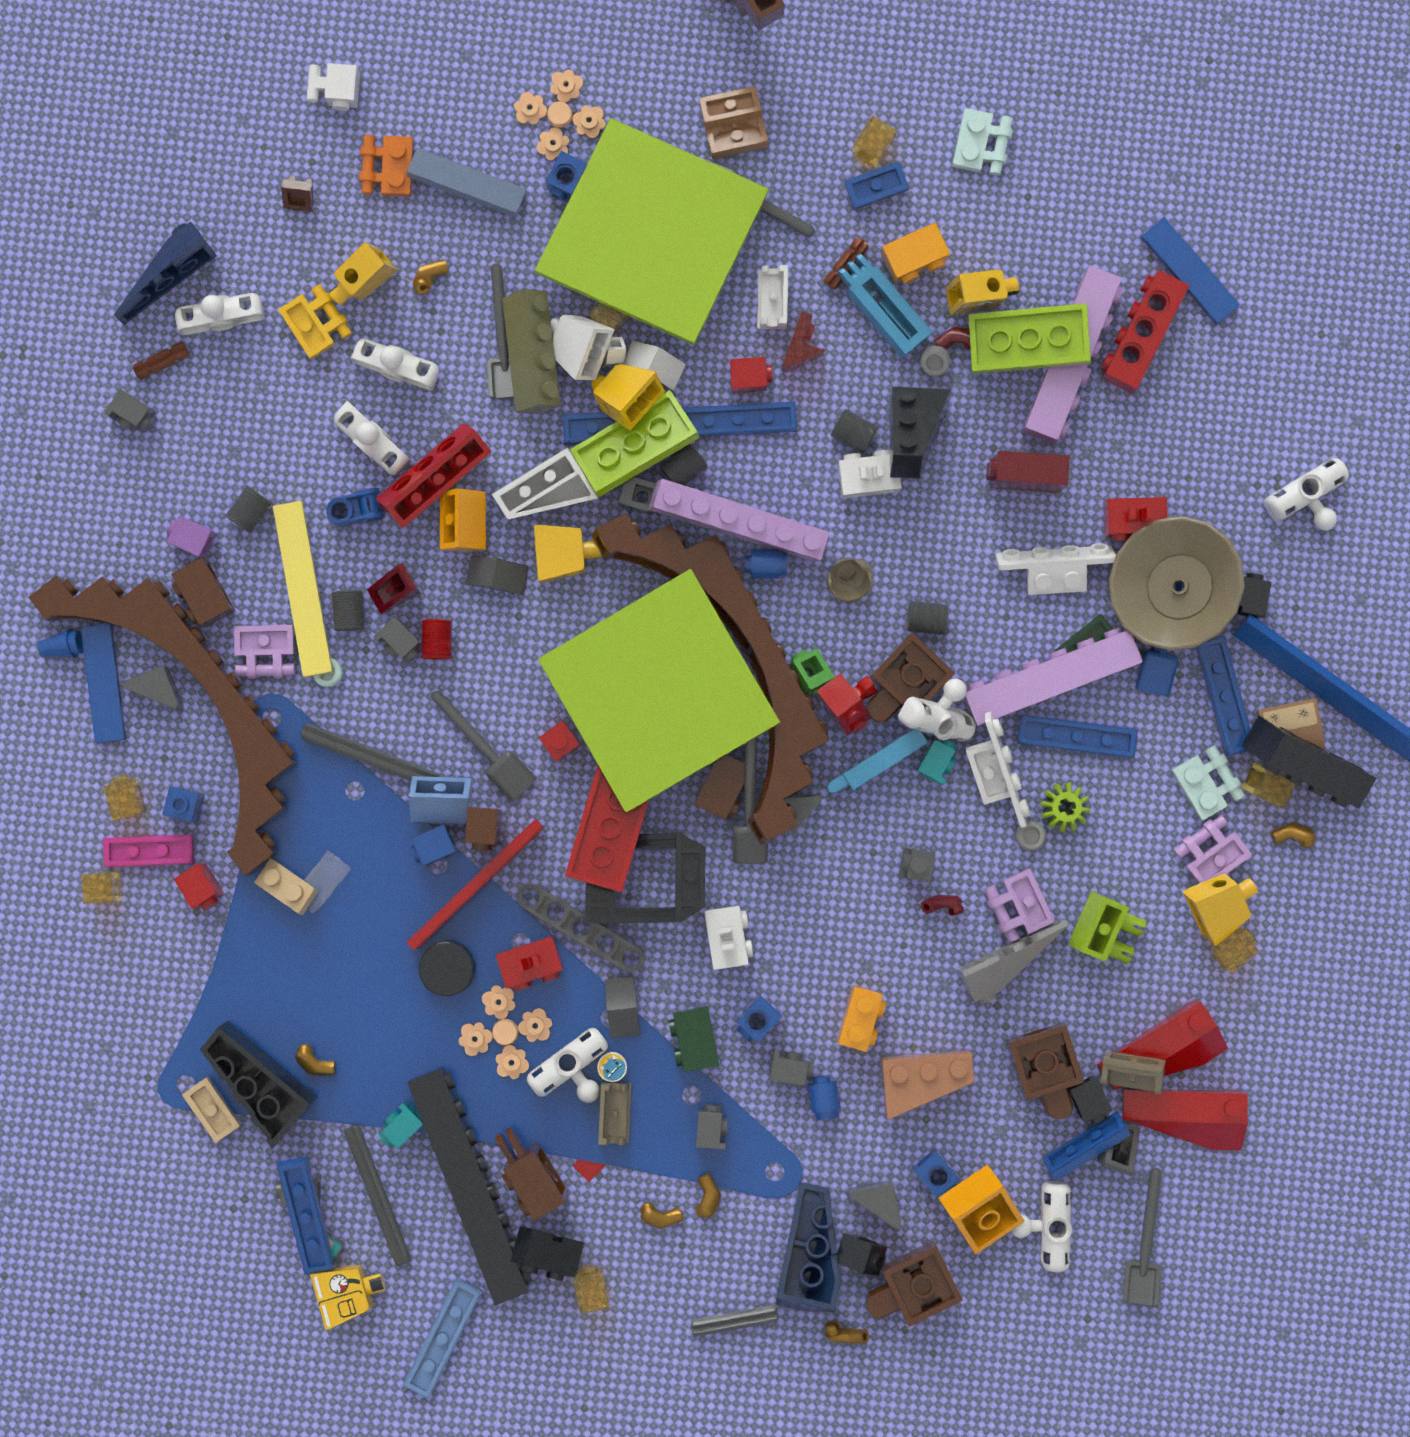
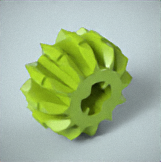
(1062, 817)

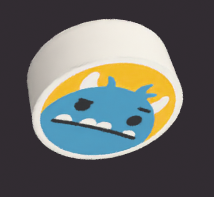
(612, 1066)

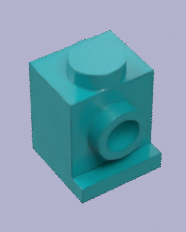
(938, 760)
(401, 1126)

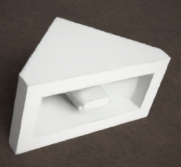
(656, 359)

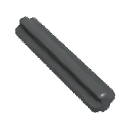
(734, 1320)

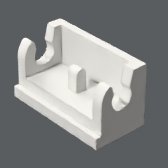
(772, 297)

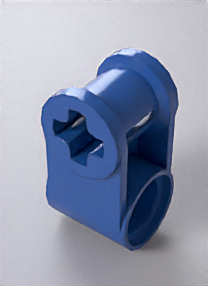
(357, 508)

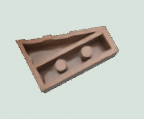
(923, 1078)

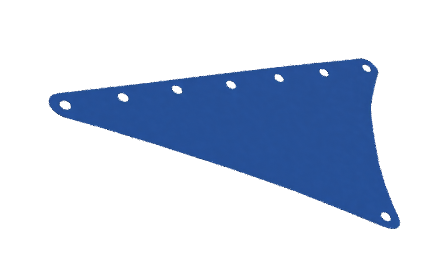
(359, 999)

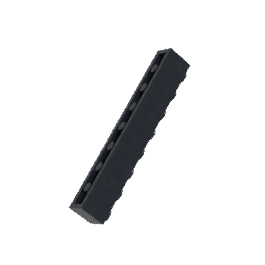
(469, 1184)

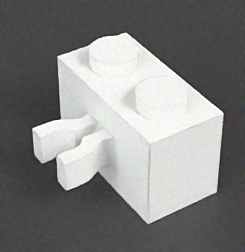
(867, 475)
(727, 937)

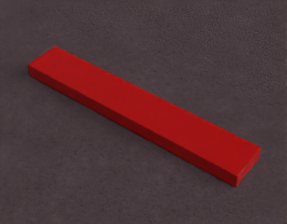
(475, 885)

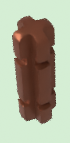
(857, 247)
(161, 360)

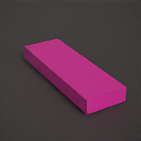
(148, 850)

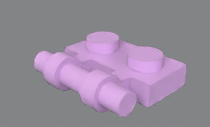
(264, 641)
(1218, 859)
(1027, 900)

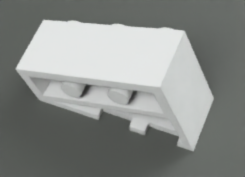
(545, 487)

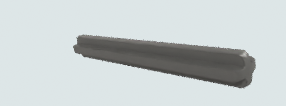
(363, 753)
(377, 1195)

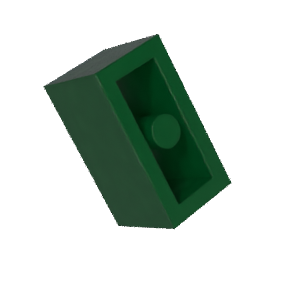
(695, 1039)

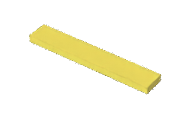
(302, 589)

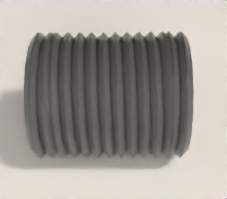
(854, 431)
(684, 465)
(248, 509)
(348, 610)
(927, 617)

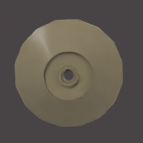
(1157, 560)

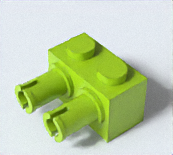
(1099, 927)

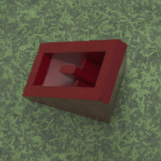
(393, 589)

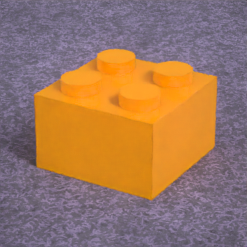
(981, 1209)

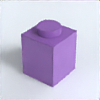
(190, 537)

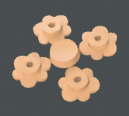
(559, 114)
(505, 1032)

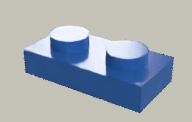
(876, 185)

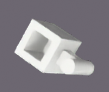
(339, 85)

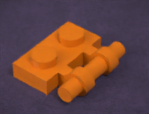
(396, 158)

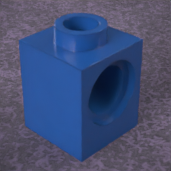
(564, 164)
(183, 804)
(433, 845)
(761, 1006)
(927, 1165)

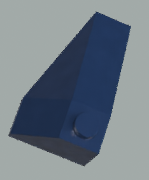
(175, 261)
(810, 1265)

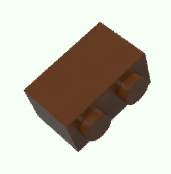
(202, 593)
(722, 787)
(483, 827)

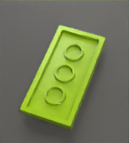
(1029, 338)
(621, 454)

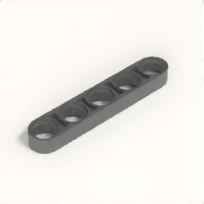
(565, 925)

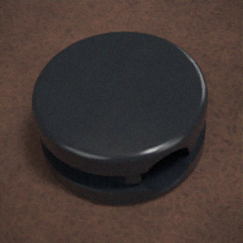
(447, 968)

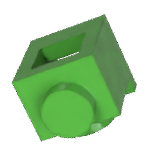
(816, 666)

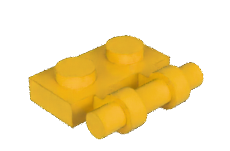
(306, 325)

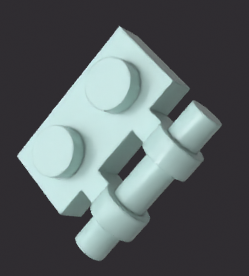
(973, 138)
(1200, 788)

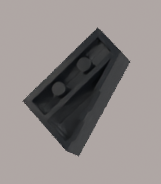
(914, 425)

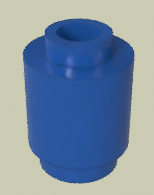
(766, 564)
(824, 1097)

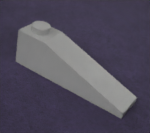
(995, 970)

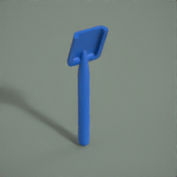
(1158, 669)

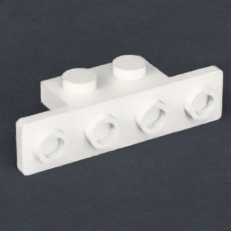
(1055, 569)
(992, 770)

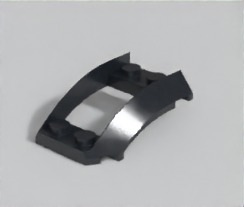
(688, 885)

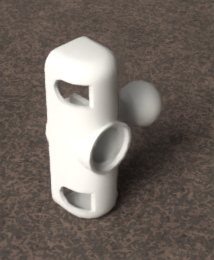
(219, 313)
(395, 364)
(371, 439)
(1321, 482)
(939, 717)
(587, 1089)
(1054, 1243)

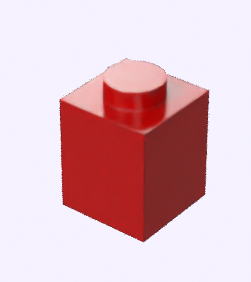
(750, 374)
(559, 741)
(199, 887)

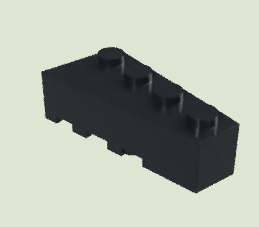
(1308, 764)
(258, 1082)

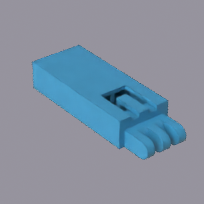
(892, 315)
(878, 762)

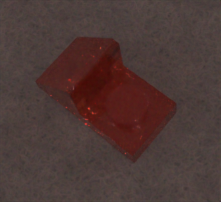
(798, 351)

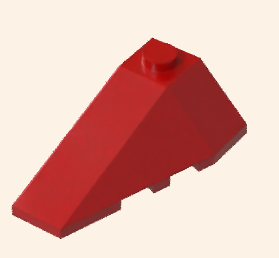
(1182, 1039)
(1198, 1116)

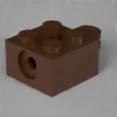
(905, 674)
(1046, 1067)
(531, 1176)
(915, 1285)

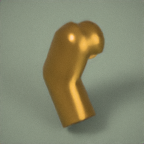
(426, 274)
(1296, 831)
(311, 1064)
(711, 1197)
(659, 1219)
(837, 1334)

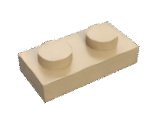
(286, 886)
(211, 1109)

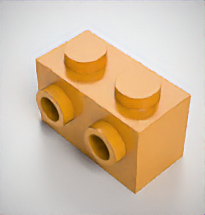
(915, 254)
(463, 520)
(860, 1017)

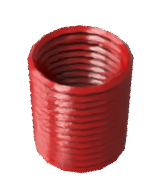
(436, 639)

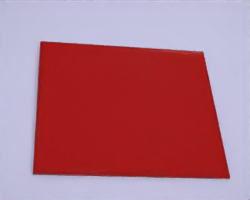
(588, 1169)

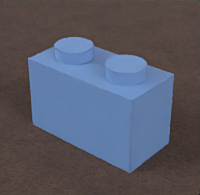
(440, 799)

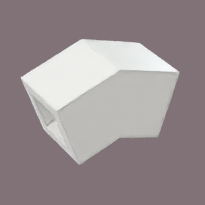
(615, 353)

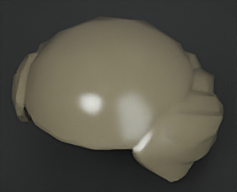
(850, 579)

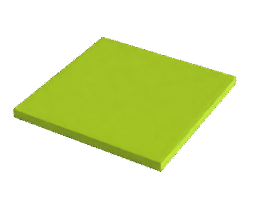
(652, 231)
(659, 690)

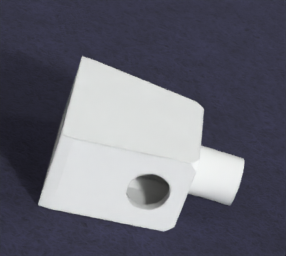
(580, 345)

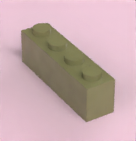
(531, 351)

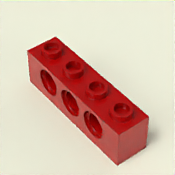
(1170, 294)
(433, 475)

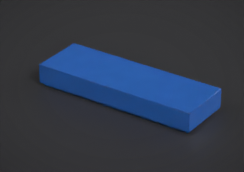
(1086, 1146)

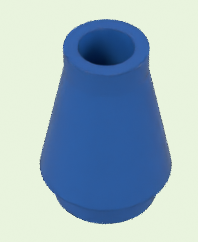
(61, 645)

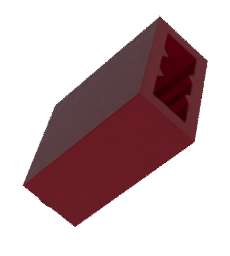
(1028, 471)

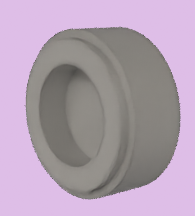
(935, 361)
(1030, 837)

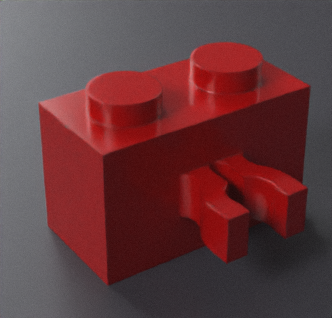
(1129, 515)
(846, 703)
(529, 963)

